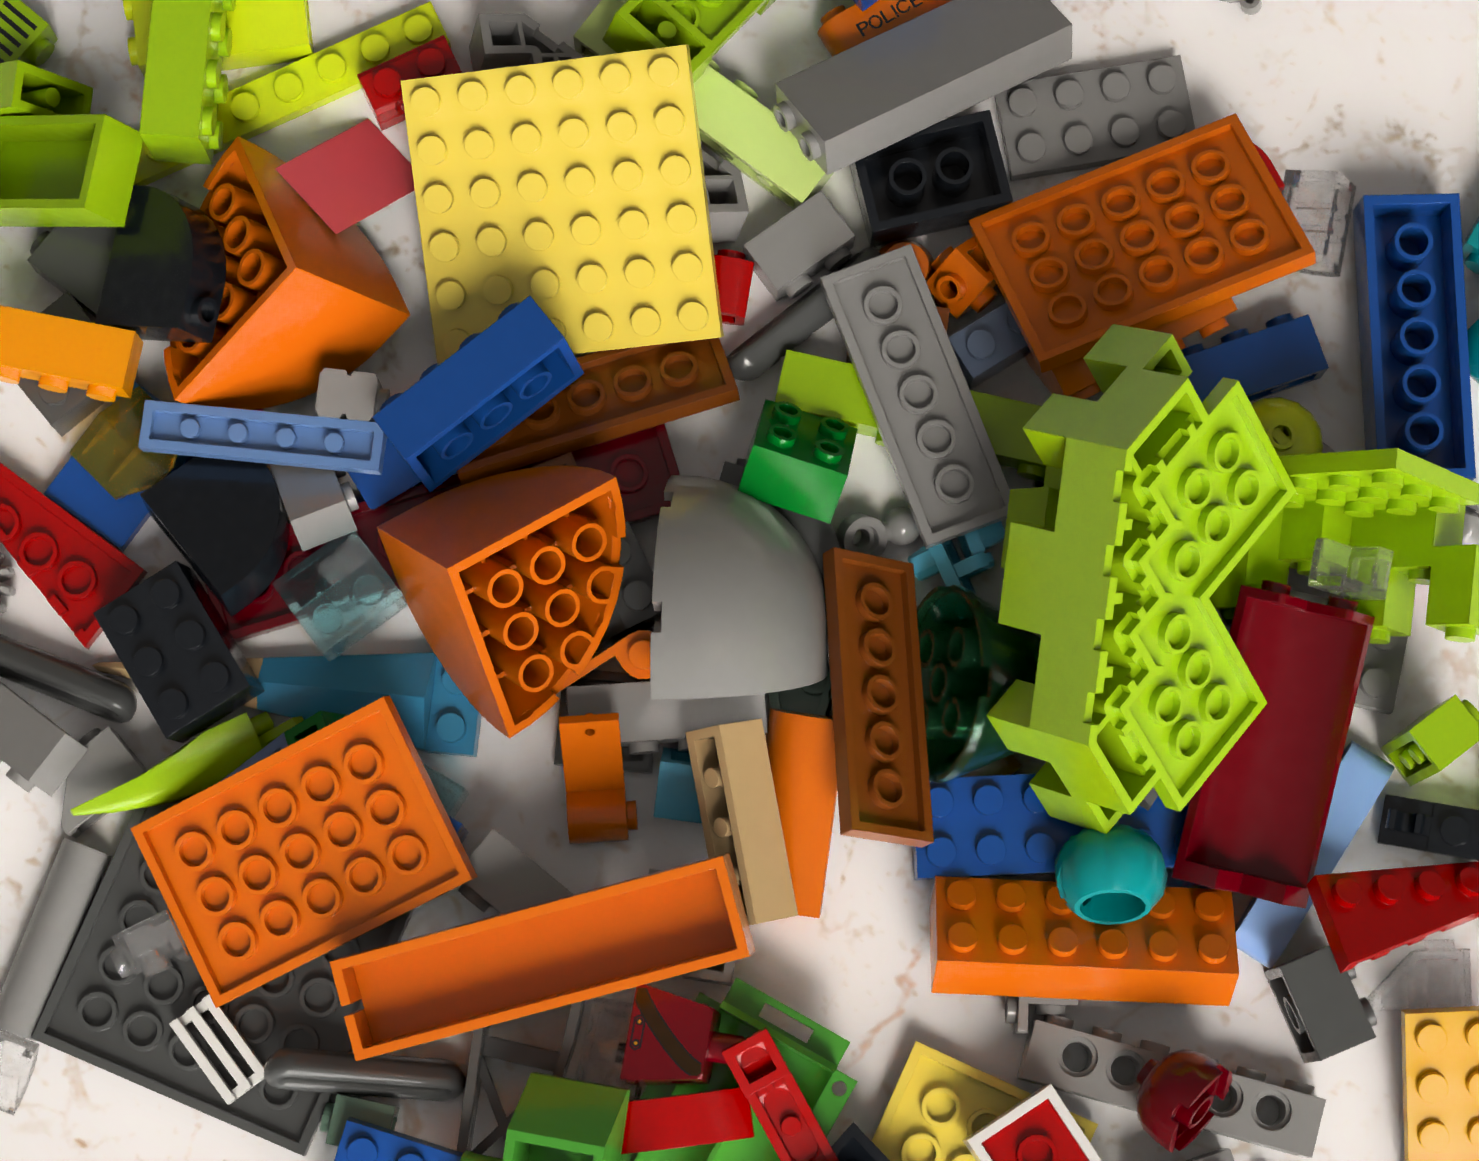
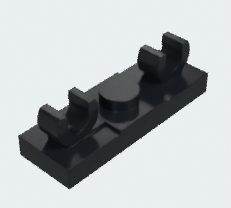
(1430, 827)

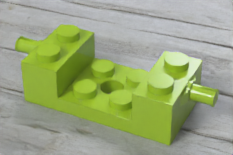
(667, 23)

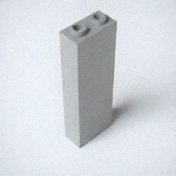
(918, 76)

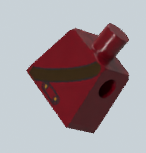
(672, 1040)

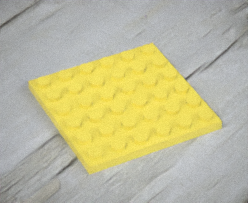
(569, 192)

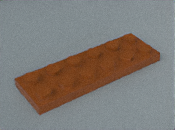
(614, 398)
(877, 699)

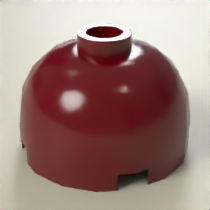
(1178, 1096)

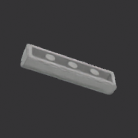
(50, 935)

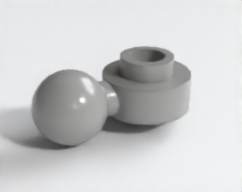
(897, 528)

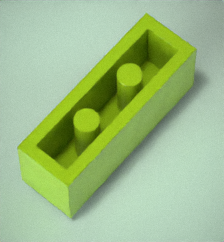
(1434, 740)

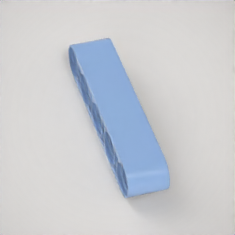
(1269, 926)

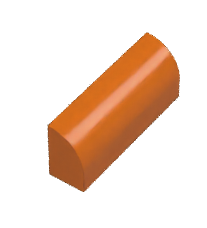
(806, 794)

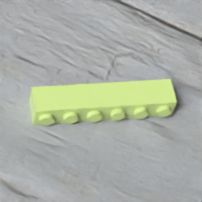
(730, 123)

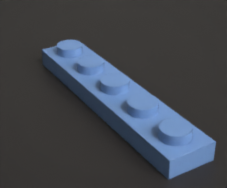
(262, 437)

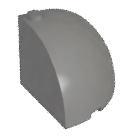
(733, 597)

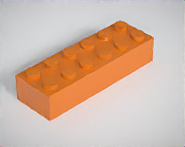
(1028, 943)

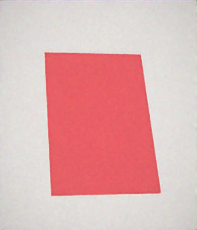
(350, 176)

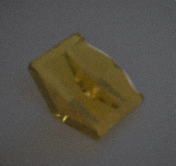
(112, 453)

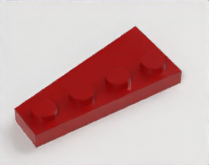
(62, 556)
(1386, 908)

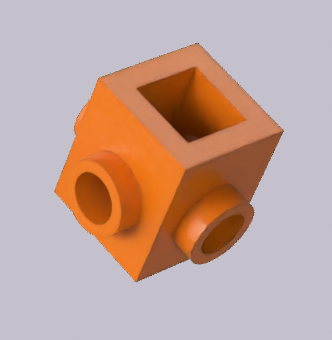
(962, 279)

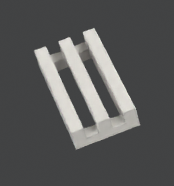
(194, 1015)

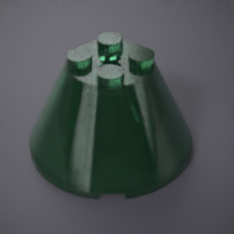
(965, 672)

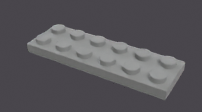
(918, 395)

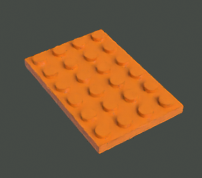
(1141, 241)
(303, 851)

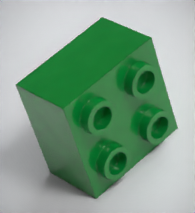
(798, 460)

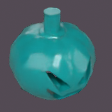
(1111, 874)

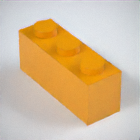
(68, 354)

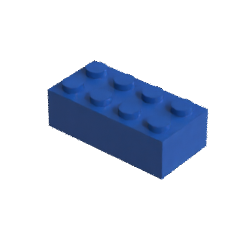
(479, 393)

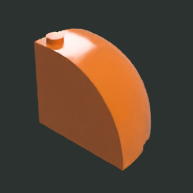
(290, 294)
(513, 582)

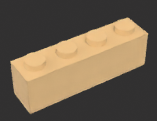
(743, 814)

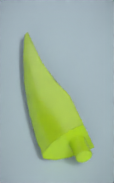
(188, 769)

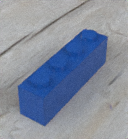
(1262, 361)

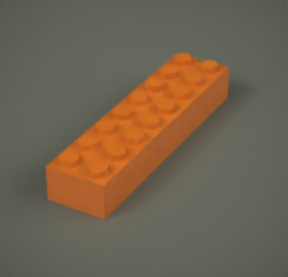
(543, 956)

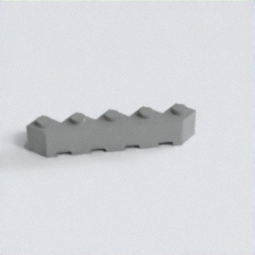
(516, 41)

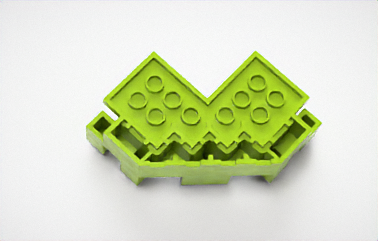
(1360, 502)
(1148, 523)

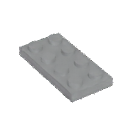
(1092, 116)

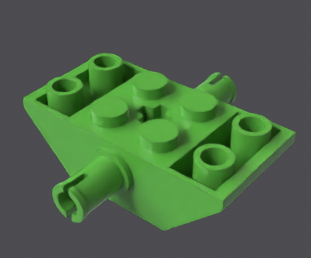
(564, 1122)

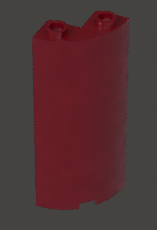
(1269, 799)

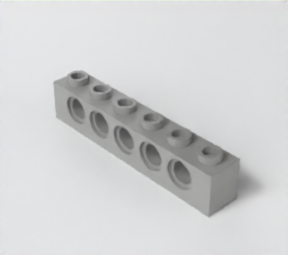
(1043, 1064)

